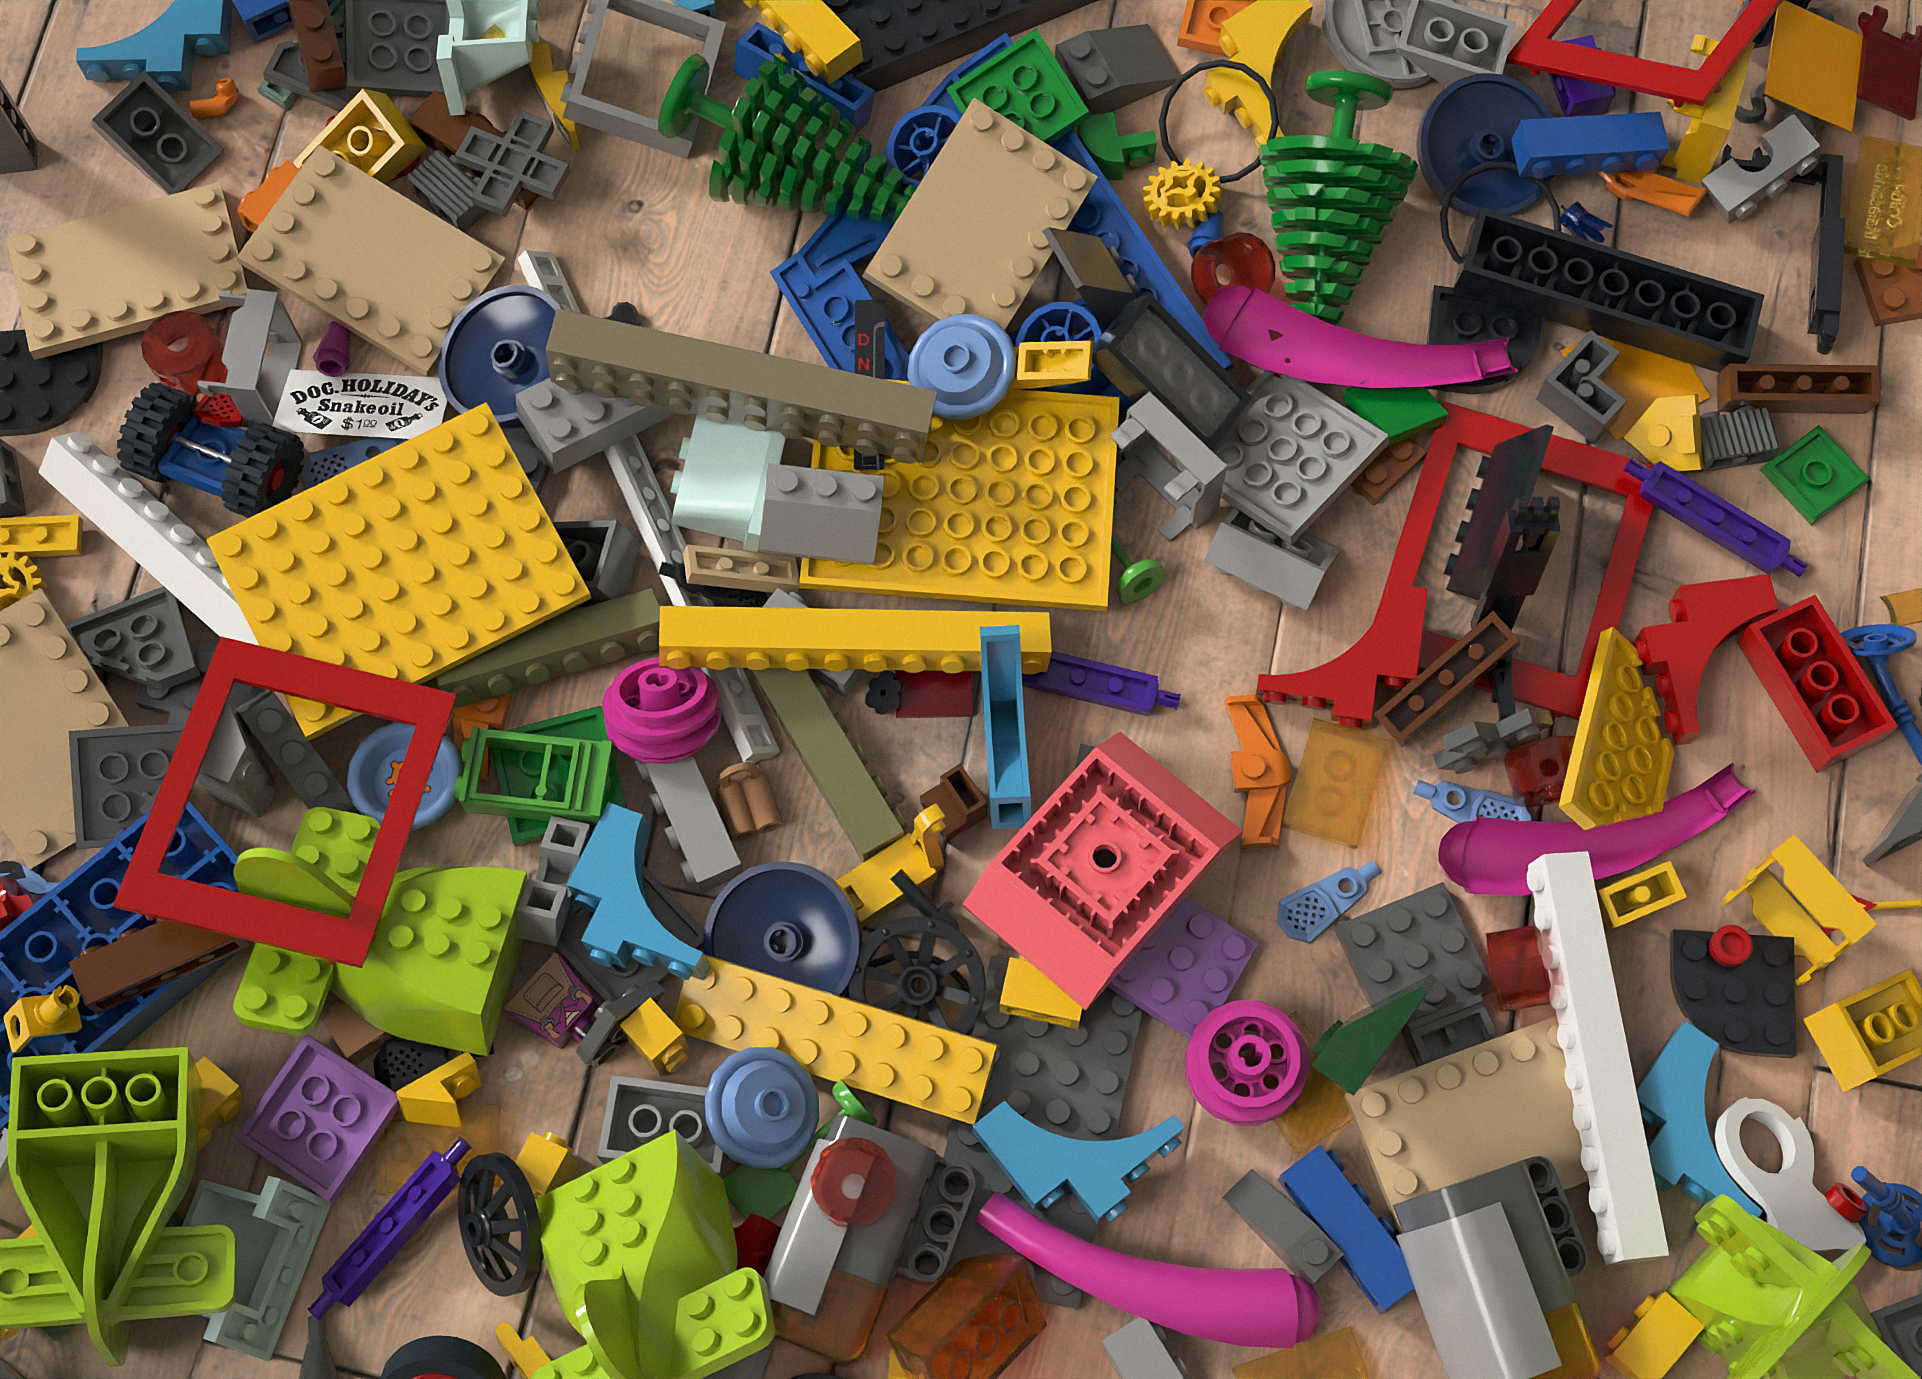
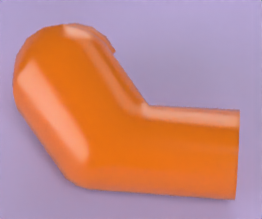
(219, 103)

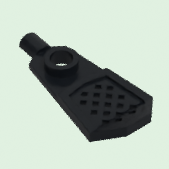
(720, 595)
(431, 1059)

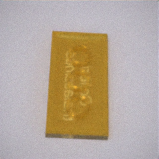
(1886, 202)

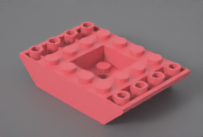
(1089, 920)

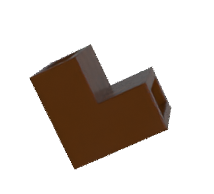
(958, 800)

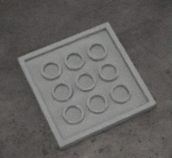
(1293, 454)

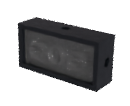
(1155, 354)

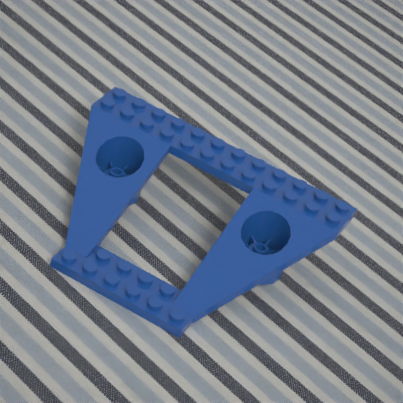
(824, 282)

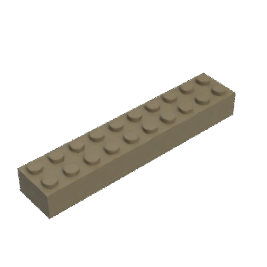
(739, 386)

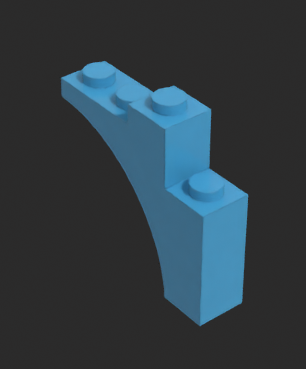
(165, 46)
(1004, 727)
(612, 886)
(1674, 1104)
(1092, 1170)

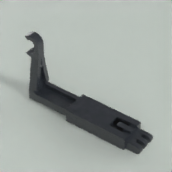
(1827, 243)
(1514, 575)

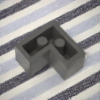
(1577, 388)

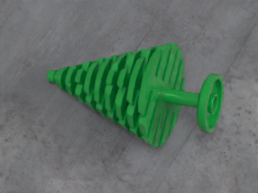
(784, 145)
(1333, 195)

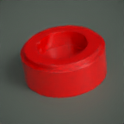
(1730, 946)
(1846, 1202)

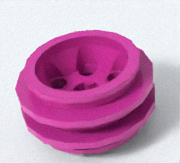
(661, 711)
(1217, 1094)

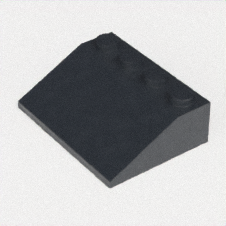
(1504, 476)

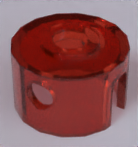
(1247, 266)
(196, 362)
(1539, 770)
(1517, 969)
(853, 1157)

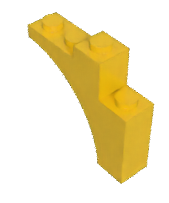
(1255, 39)

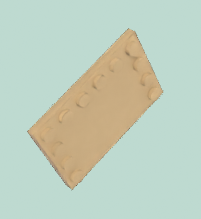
(978, 221)
(370, 259)
(125, 269)
(43, 695)
(1471, 1115)

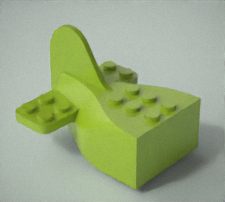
(437, 952)
(100, 1166)
(650, 1269)
(1778, 1304)

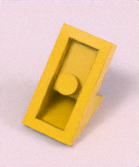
(434, 1094)

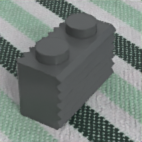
(447, 190)
(1738, 438)

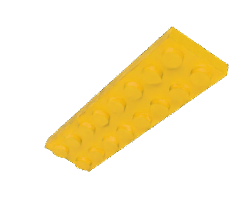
(839, 1038)

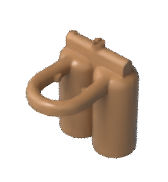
(747, 801)

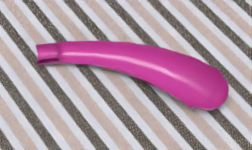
(1337, 356)
(1495, 853)
(1208, 1302)

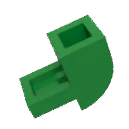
(1113, 151)

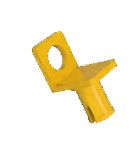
(43, 1016)

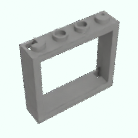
(621, 121)

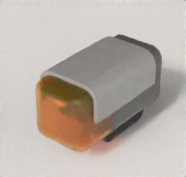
(1496, 1273)
(836, 1281)

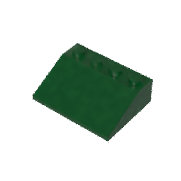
(1355, 1047)

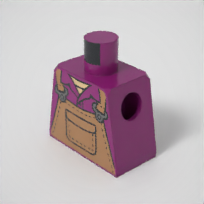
(553, 1004)

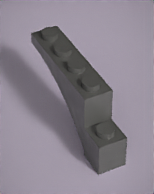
(290, 748)

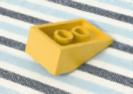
(370, 137)
(1870, 1030)

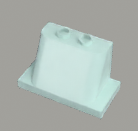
(473, 63)
(725, 479)
(273, 1249)

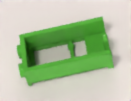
(585, 787)

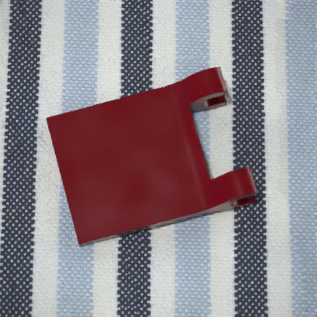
(1889, 65)
(935, 694)

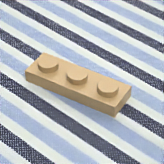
(740, 569)

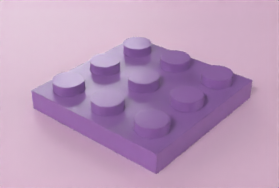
(1185, 968)
(319, 1118)

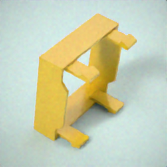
(1709, 122)
(1819, 895)

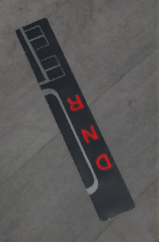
(869, 360)

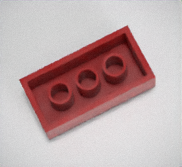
(1816, 683)

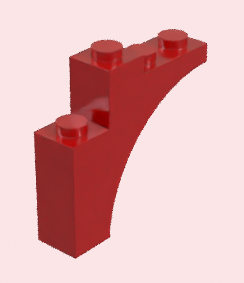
(1678, 651)
(1348, 682)

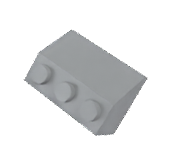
(821, 514)
(1269, 562)
(236, 767)

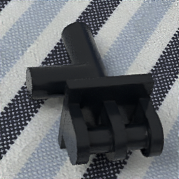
(920, 900)

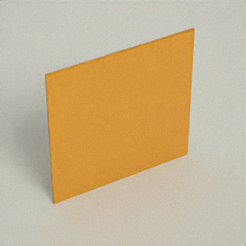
(1814, 65)
(1643, 378)

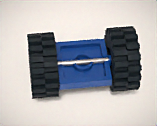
(241, 466)

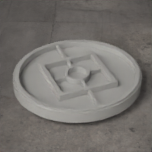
(1366, 39)

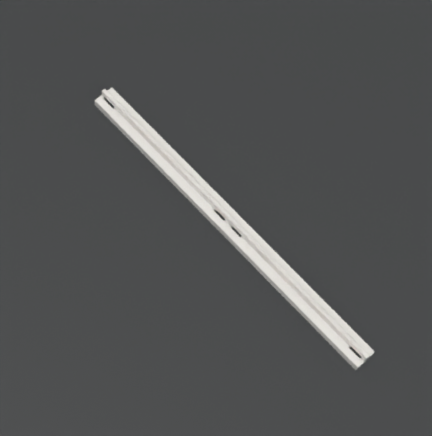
(664, 540)

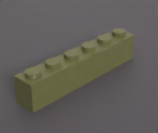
(559, 648)
(831, 759)

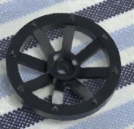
(905, 981)
(487, 1226)

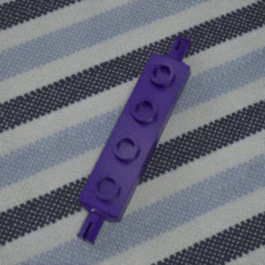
(1714, 517)
(1101, 684)
(390, 1229)

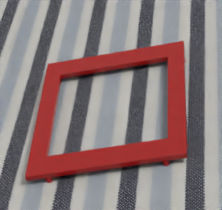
(1680, 84)
(1563, 458)
(259, 919)

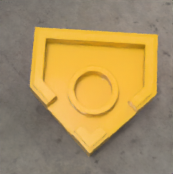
(1670, 433)

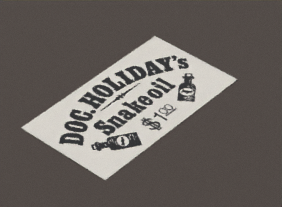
(360, 404)

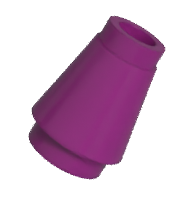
(333, 352)

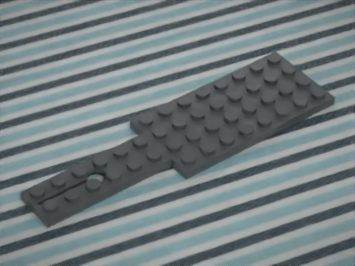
(1056, 1080)

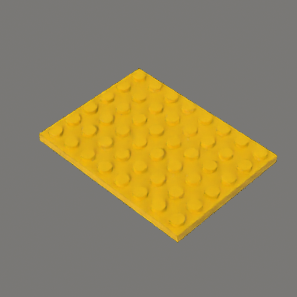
(996, 511)
(402, 562)

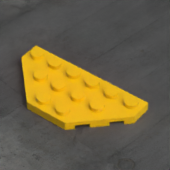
(1618, 753)

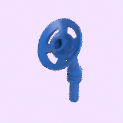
(1876, 652)
(1892, 1219)

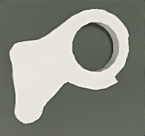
(1789, 1196)

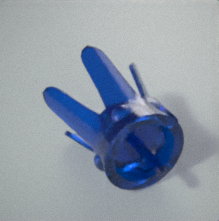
(1579, 220)

